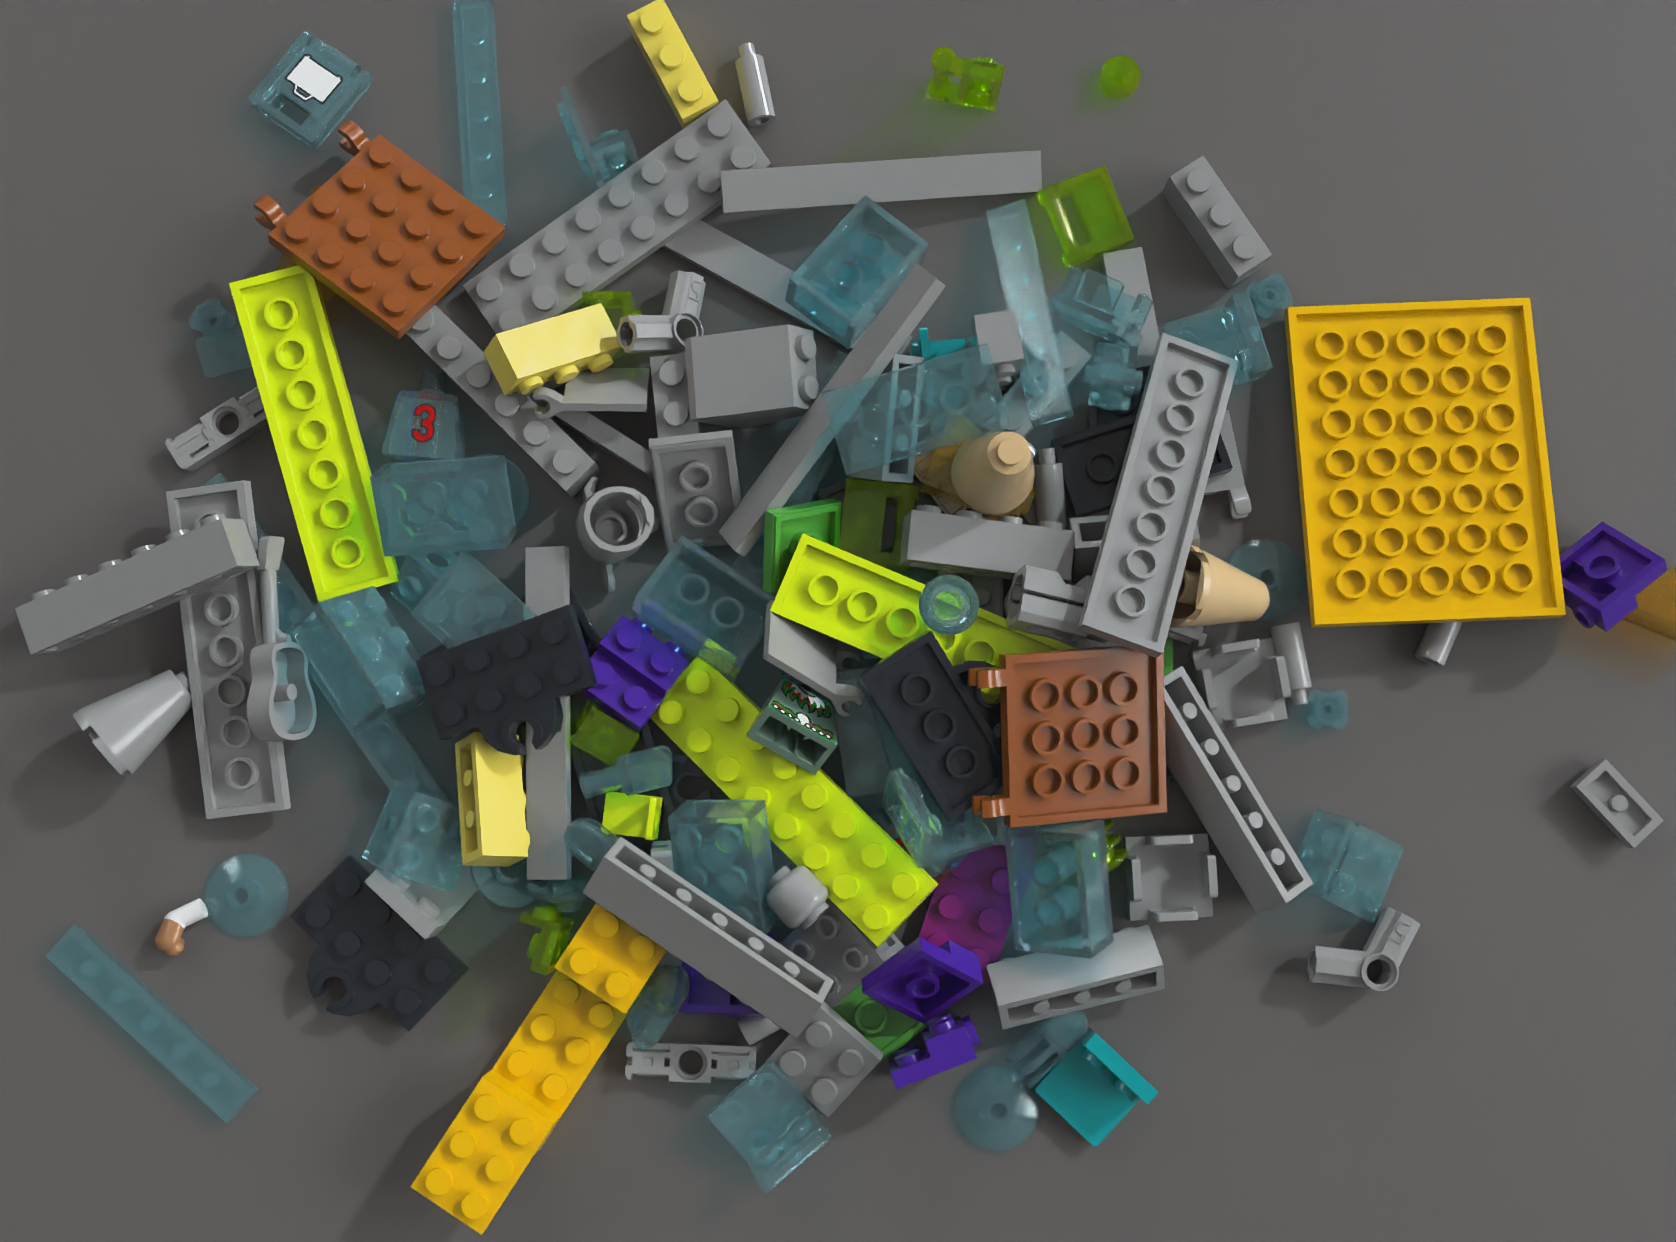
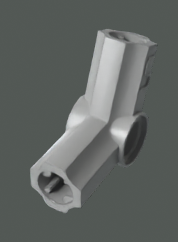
(678, 321)
(1348, 966)

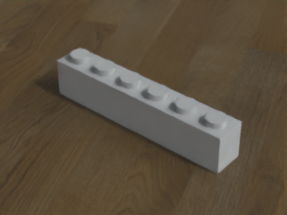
(513, 413)
(137, 585)
(1228, 799)
(708, 937)

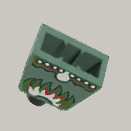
(796, 726)

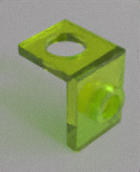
(612, 299)
(602, 735)

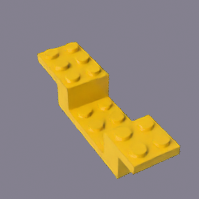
(539, 1070)

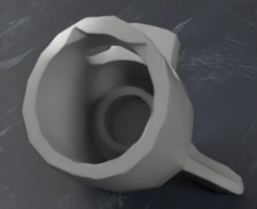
(613, 526)

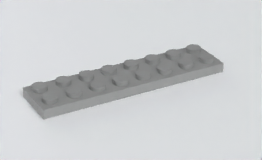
(617, 224)
(1158, 496)
(219, 632)

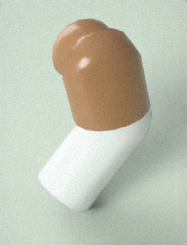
(169, 934)

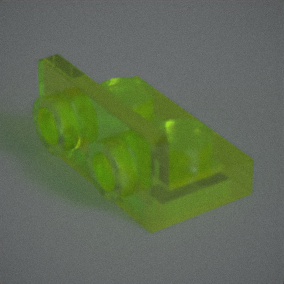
(552, 941)

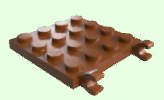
(383, 232)
(1077, 735)

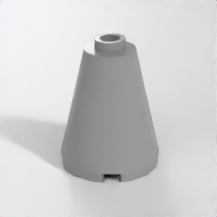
(136, 719)

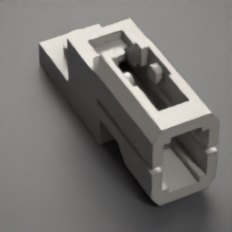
(1047, 605)

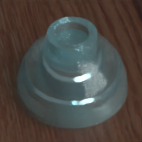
(948, 604)

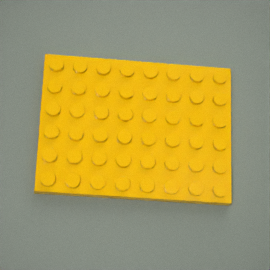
(1422, 463)

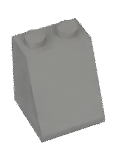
(751, 376)

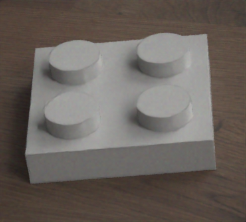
(826, 1059)

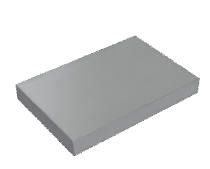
(695, 485)

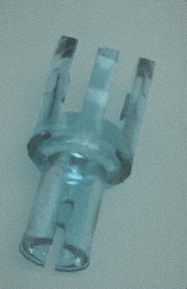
(631, 774)

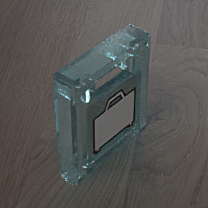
(315, 81)

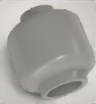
(797, 896)

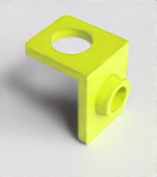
(632, 815)

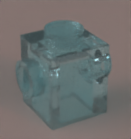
(1112, 376)

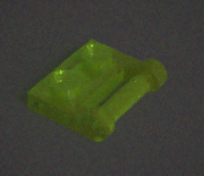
(979, 79)
(1097, 210)
(865, 517)

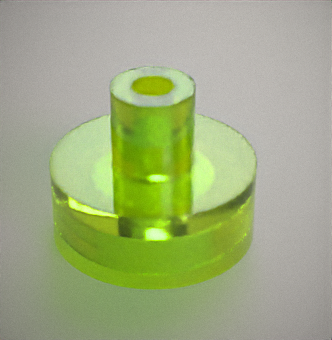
(1120, 77)

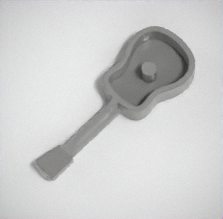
(280, 693)

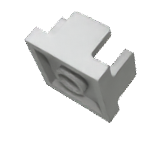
(1242, 682)
(1170, 877)

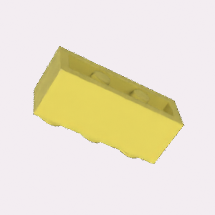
(672, 62)
(552, 350)
(490, 804)

